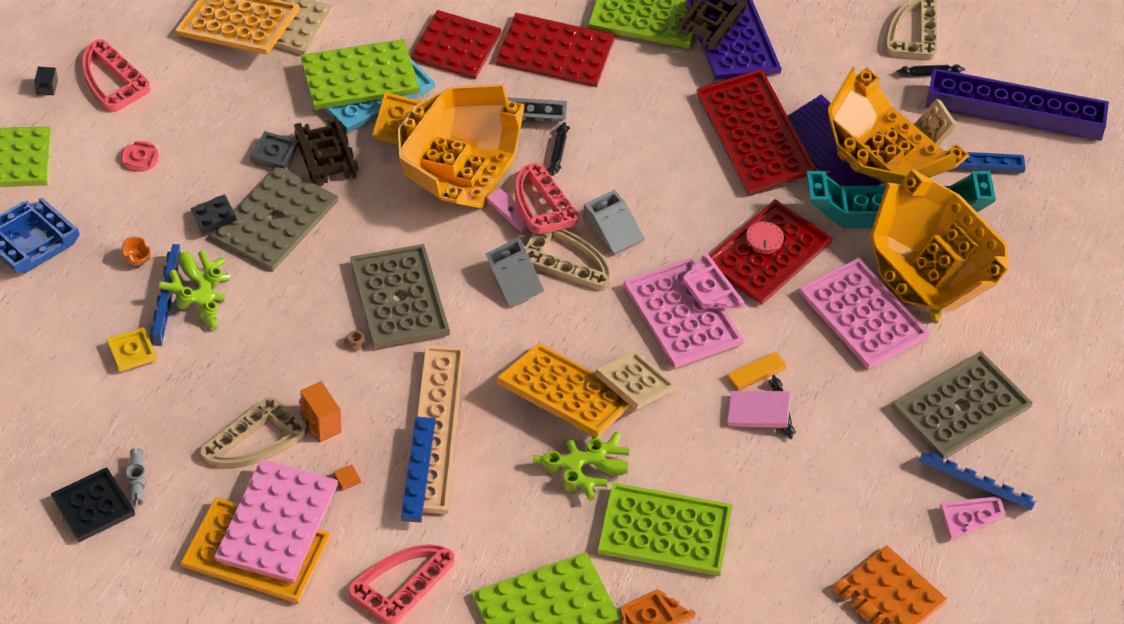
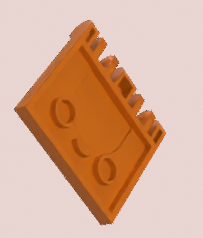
(890, 591)

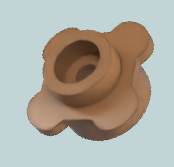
(355, 340)

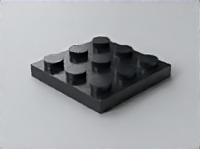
(93, 504)

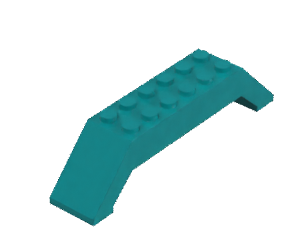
(860, 204)

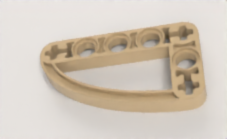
(920, 48)
(575, 269)
(219, 461)

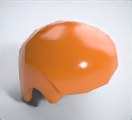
(135, 251)

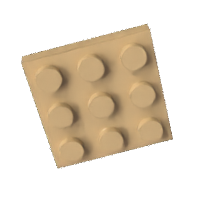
(635, 380)

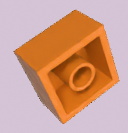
(320, 411)

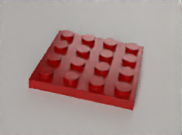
(456, 44)

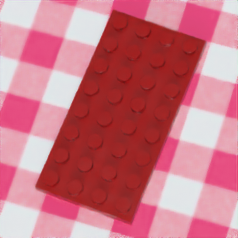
(755, 131)

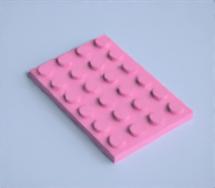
(864, 313)
(677, 319)
(276, 521)

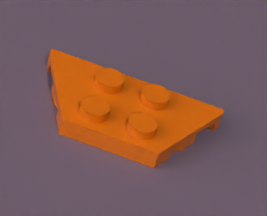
(655, 609)

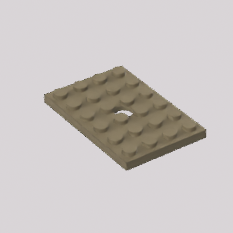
(269, 240)
(404, 271)
(979, 383)

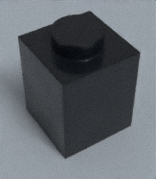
(46, 80)

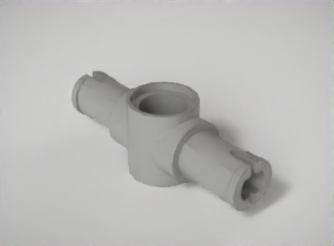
(135, 483)

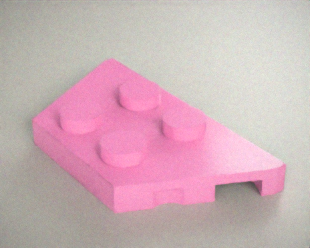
(711, 286)

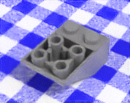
(612, 222)
(515, 272)

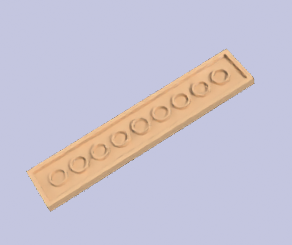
(441, 401)

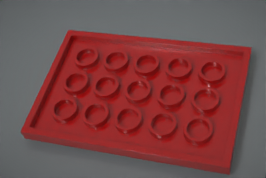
(555, 49)
(765, 274)

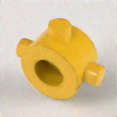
(935, 315)

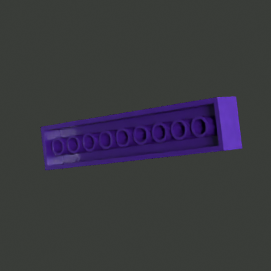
(1019, 104)

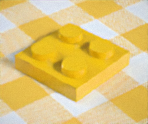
(131, 349)

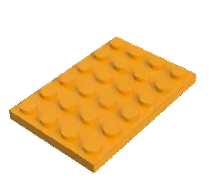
(239, 23)
(564, 390)
(208, 539)

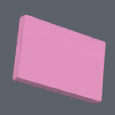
(759, 409)

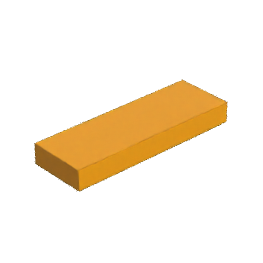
(756, 371)

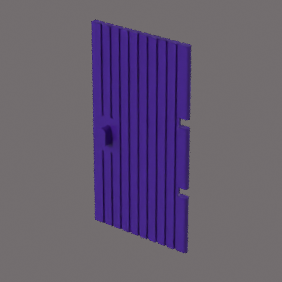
(816, 135)

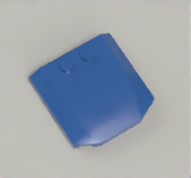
(33, 234)

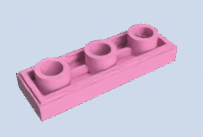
(507, 208)

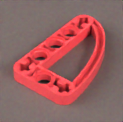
(116, 100)
(540, 224)
(388, 606)

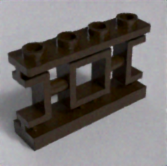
(704, 27)
(311, 153)

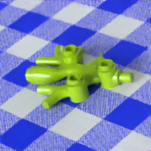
(205, 280)
(576, 459)

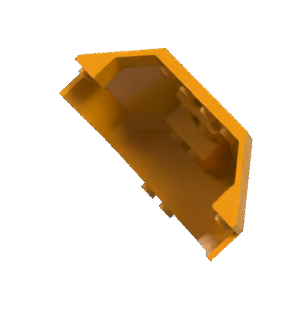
(879, 138)
(461, 142)
(935, 245)

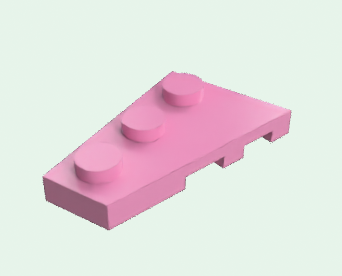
(971, 514)

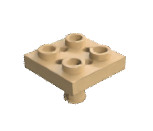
(940, 123)

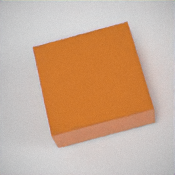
(347, 477)

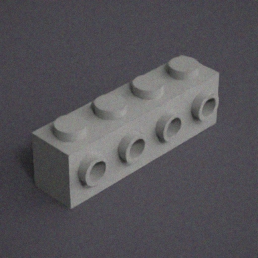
(542, 108)

